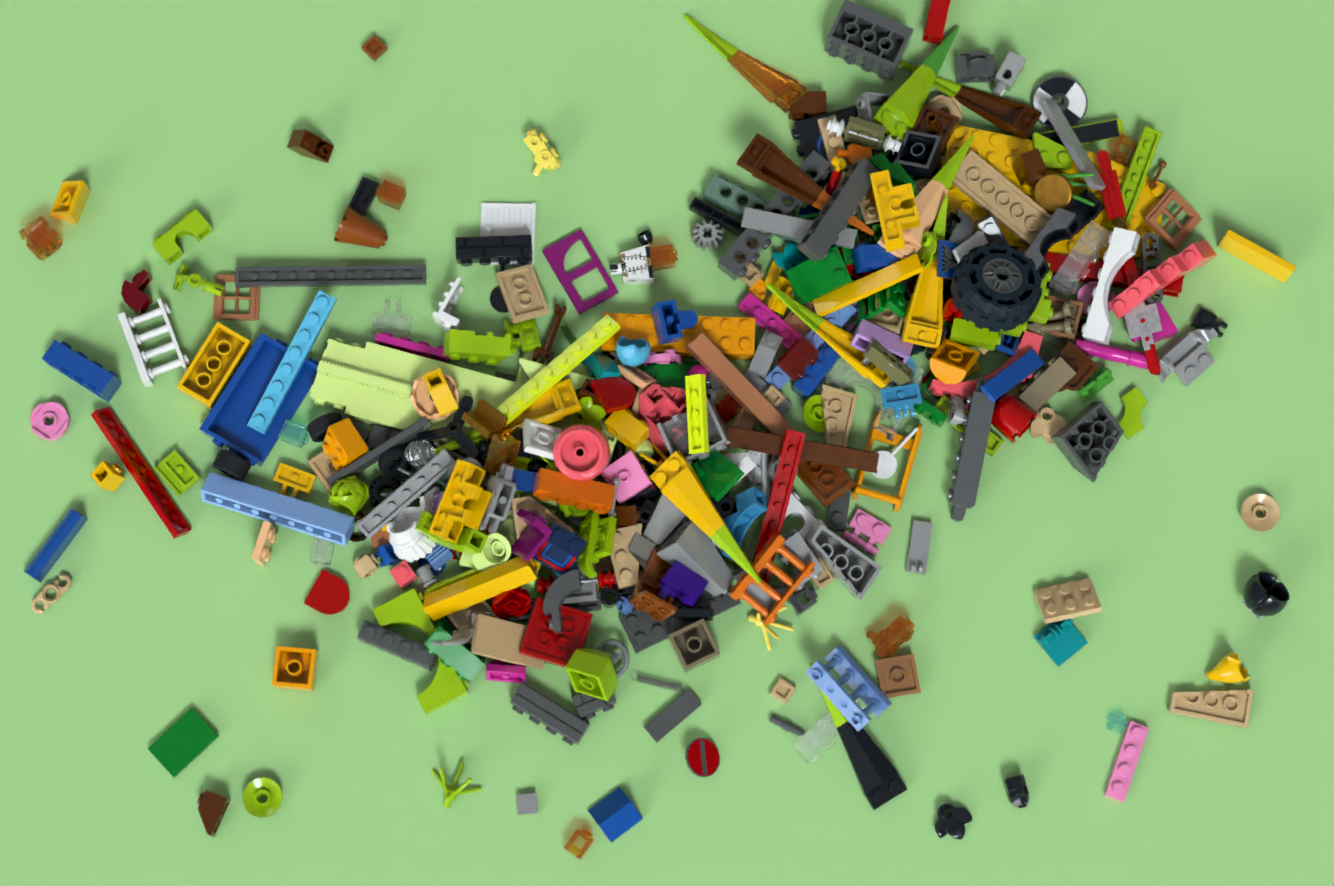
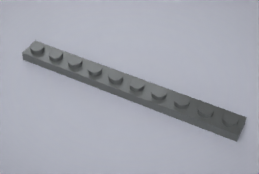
(330, 276)

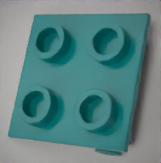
(1060, 640)

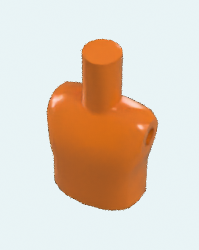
(854, 152)

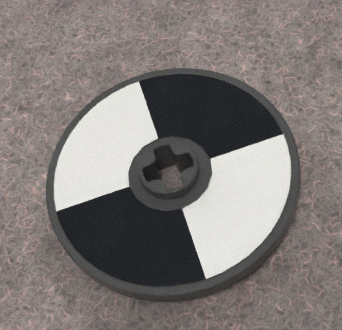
(1063, 88)

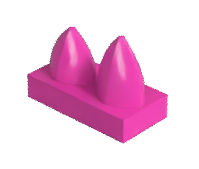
(499, 671)

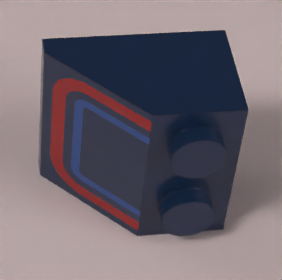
(560, 550)

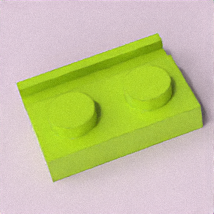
(177, 473)

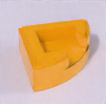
(758, 290)

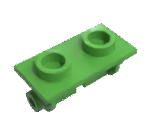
(1095, 383)

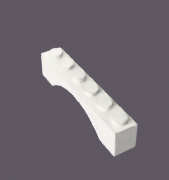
(1121, 248)

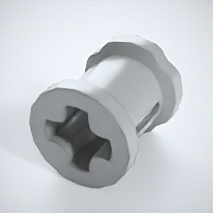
(426, 575)

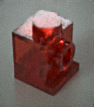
(728, 409)

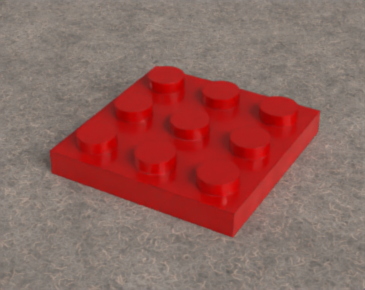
(545, 645)

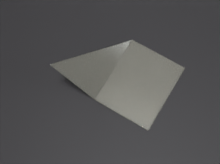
(641, 549)

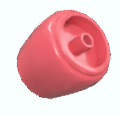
(595, 454)

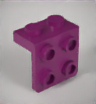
(533, 537)

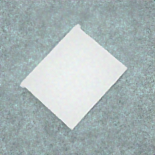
(508, 220)

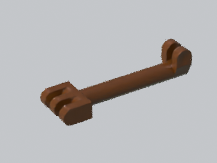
(545, 352)

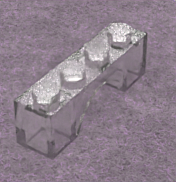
(845, 376)

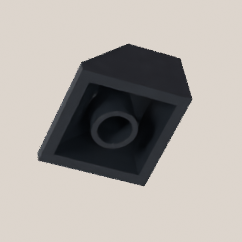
(920, 154)

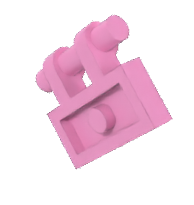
(869, 527)

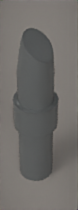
(786, 725)

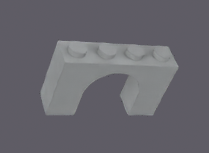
(800, 549)

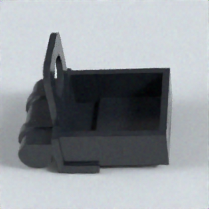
(1084, 211)

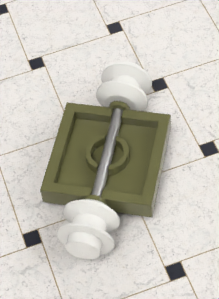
(864, 133)

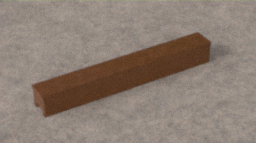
(811, 450)

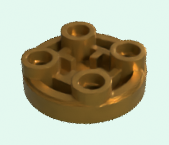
(1053, 192)

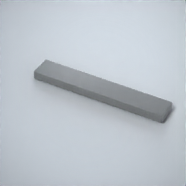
(1072, 143)
(789, 226)
(405, 493)

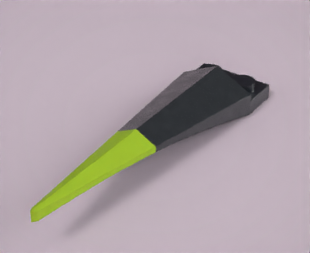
(873, 770)

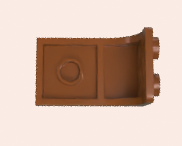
(646, 590)

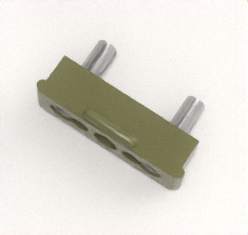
(887, 363)

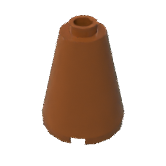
(359, 230)

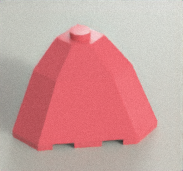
(659, 405)

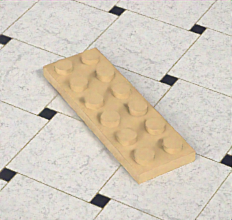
(1001, 198)

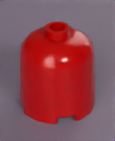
(1012, 417)

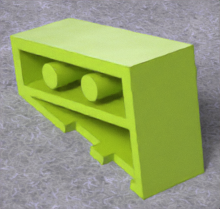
(476, 347)

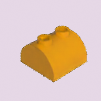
(952, 361)

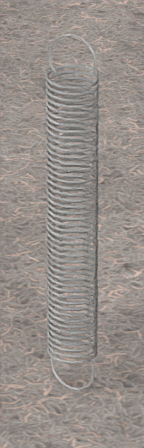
(652, 680)

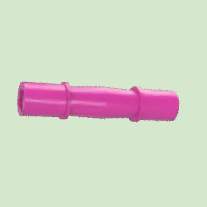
(1112, 353)

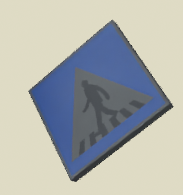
(945, 259)

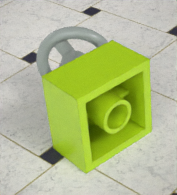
(594, 671)

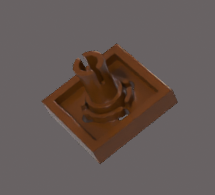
(935, 121)

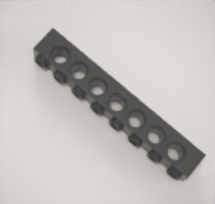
(734, 269)

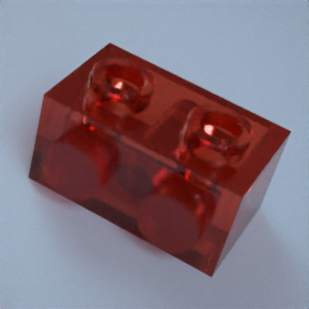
(798, 358)

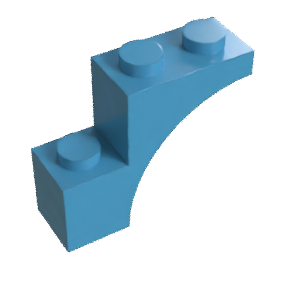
(749, 506)

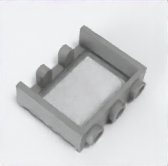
(676, 434)

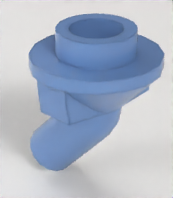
(624, 606)

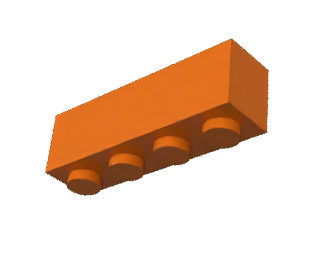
(565, 491)

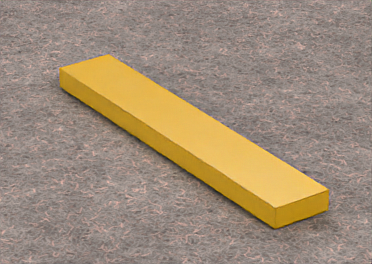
(868, 285)

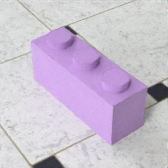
(892, 342)

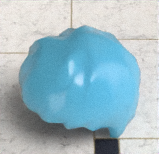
(633, 351)

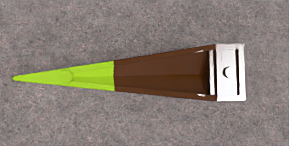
(1001, 112)

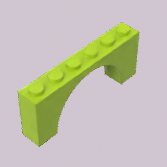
(408, 610)

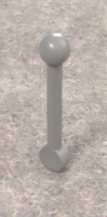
(616, 481)

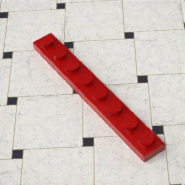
(141, 472)
(780, 493)

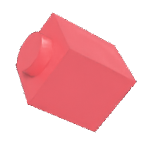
(403, 575)

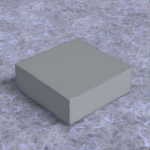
(527, 803)

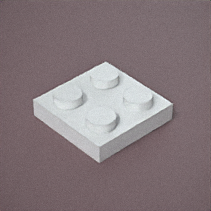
(539, 438)

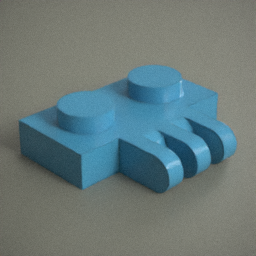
(901, 399)

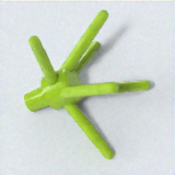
(451, 791)

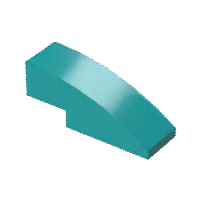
(601, 366)

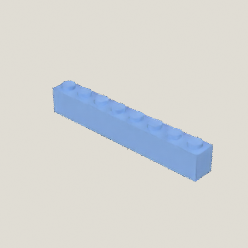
(278, 508)

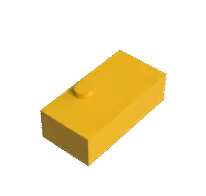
(214, 365)

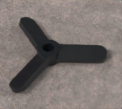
(459, 435)

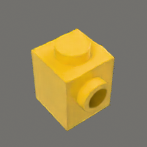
(108, 476)

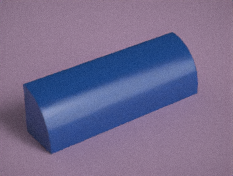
(55, 545)

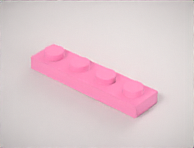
(1126, 761)

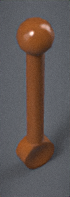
(1153, 184)

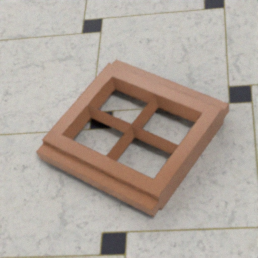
(1184, 231)
(254, 302)

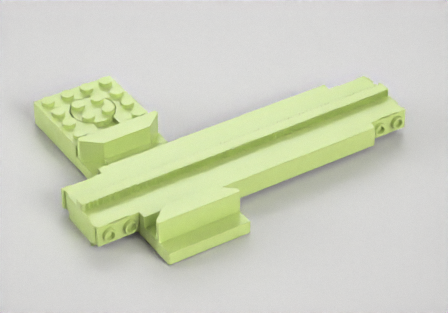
(377, 386)

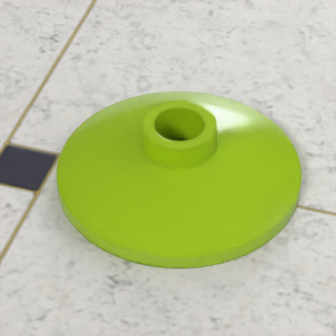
(813, 413)
(252, 796)

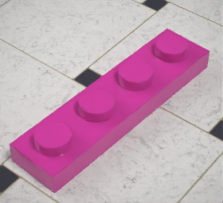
(768, 320)
(405, 344)

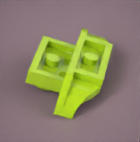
(600, 539)

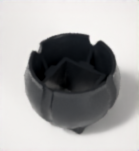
(1265, 595)

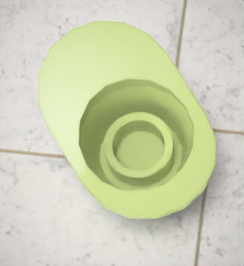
(495, 552)

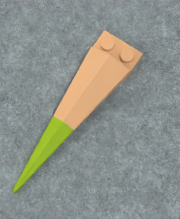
(929, 203)

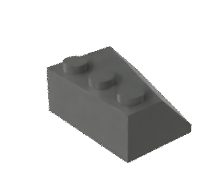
(1089, 439)

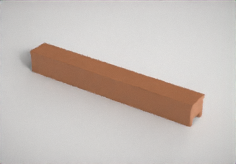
(737, 385)

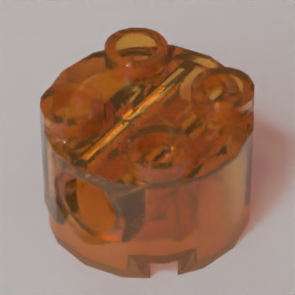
(40, 238)

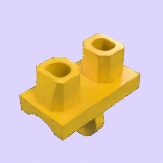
(774, 302)

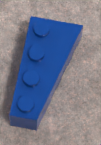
(81, 370)

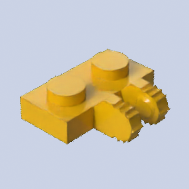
(295, 479)

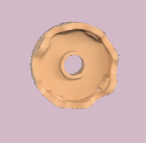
(421, 398)

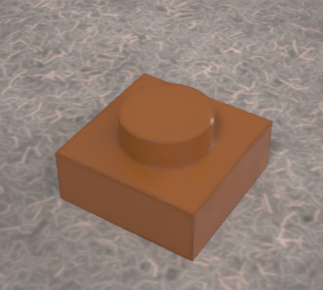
(374, 48)

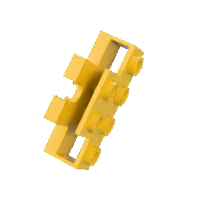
(895, 209)
(461, 503)

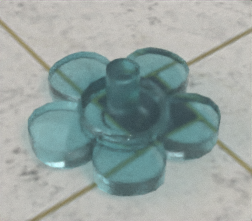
(1117, 721)

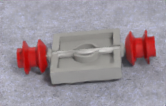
(589, 586)

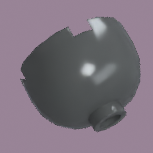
(959, 227)

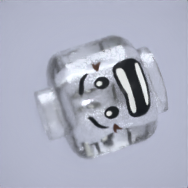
(419, 452)

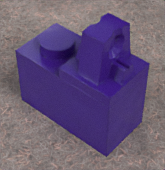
(683, 584)

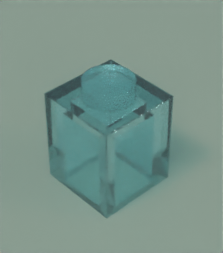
(294, 434)

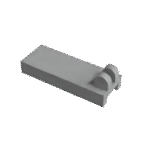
(919, 547)

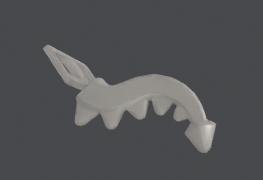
(462, 635)

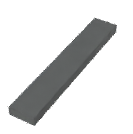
(375, 454)

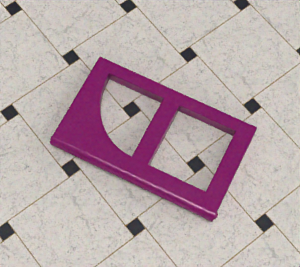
(555, 256)

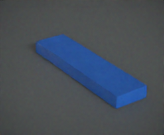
(1012, 375)

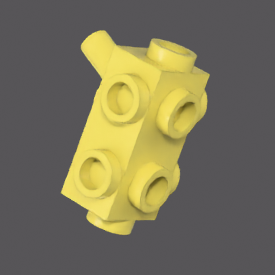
(544, 155)

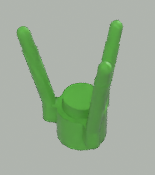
(1079, 175)

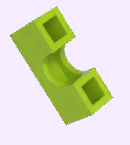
(192, 224)

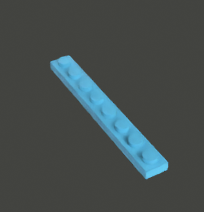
(292, 362)

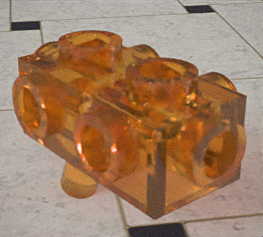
(889, 640)

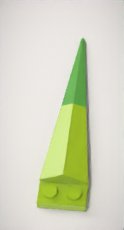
(904, 105)

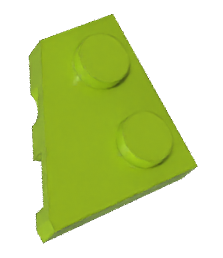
(1053, 154)

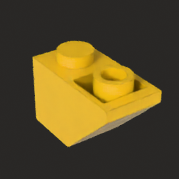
(440, 392)

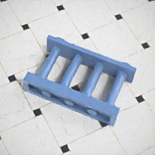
(856, 679)

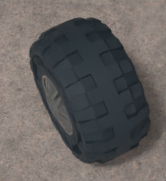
(996, 287)

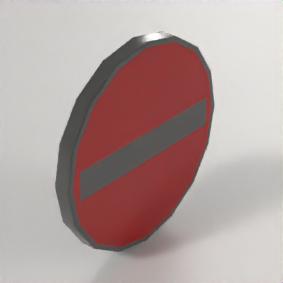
(702, 757)

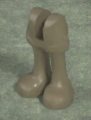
(1068, 325)

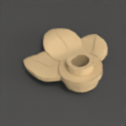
(1048, 427)

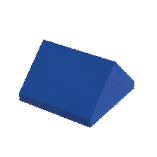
(615, 814)

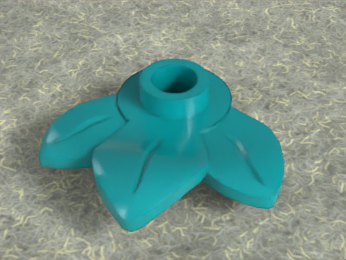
(789, 256)

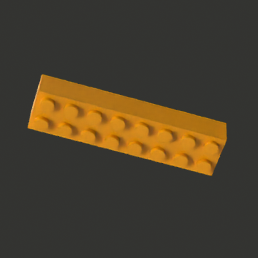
(730, 335)

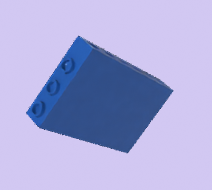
(237, 403)

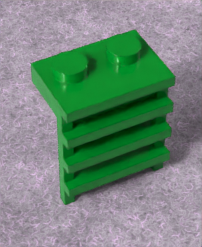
(890, 297)
(927, 408)

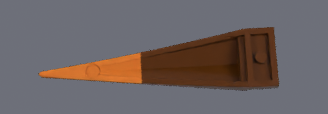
(773, 167)

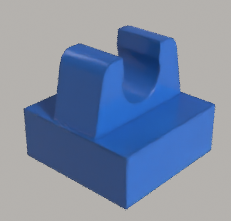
(387, 553)

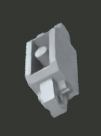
(502, 495)

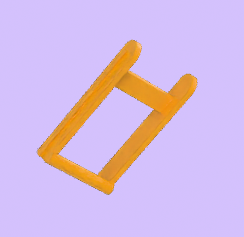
(911, 444)

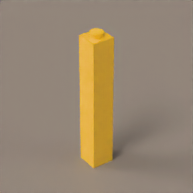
(479, 587)

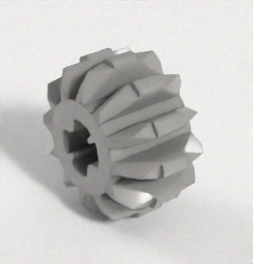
(707, 242)

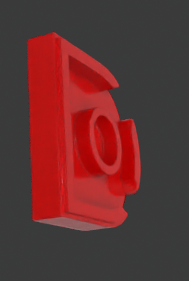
(614, 393)
(328, 594)

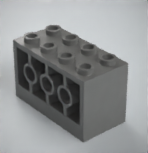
(868, 40)

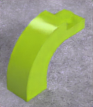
(470, 539)

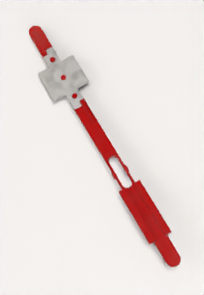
(1142, 319)

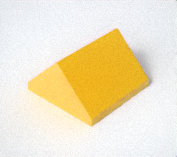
(70, 201)

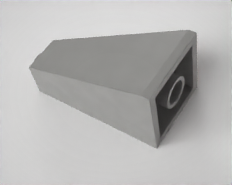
(663, 521)
(698, 553)

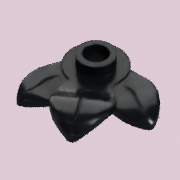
(952, 824)

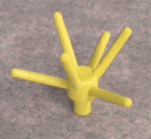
(757, 619)

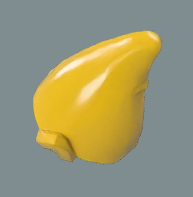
(1228, 670)

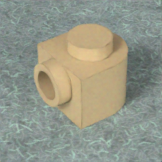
(365, 565)

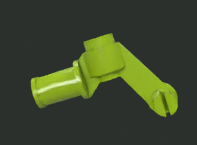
(196, 281)

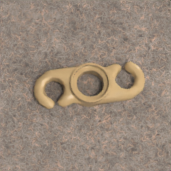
(42, 595)

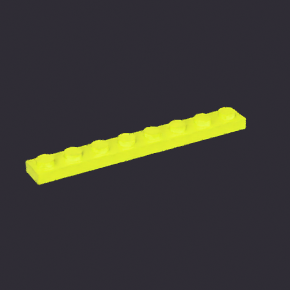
(558, 368)

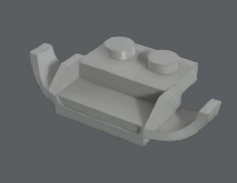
(1187, 356)

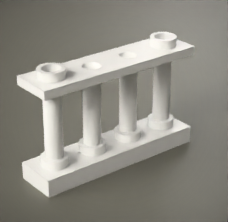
(135, 340)

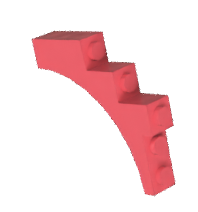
(1156, 279)
(1026, 342)

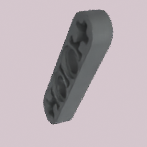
(1145, 266)

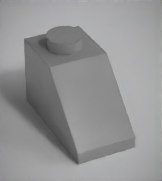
(765, 354)

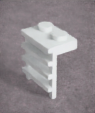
(442, 317)

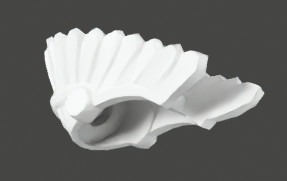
(403, 536)

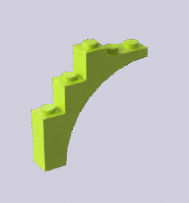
(967, 334)

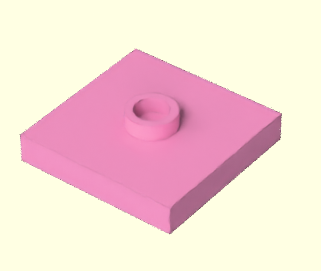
(631, 475)

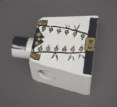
(635, 266)

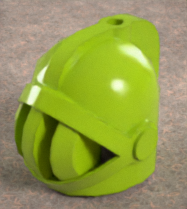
(348, 495)

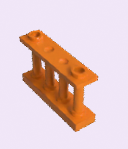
(764, 561)

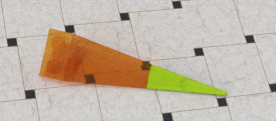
(770, 83)

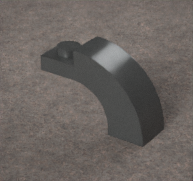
(556, 594)

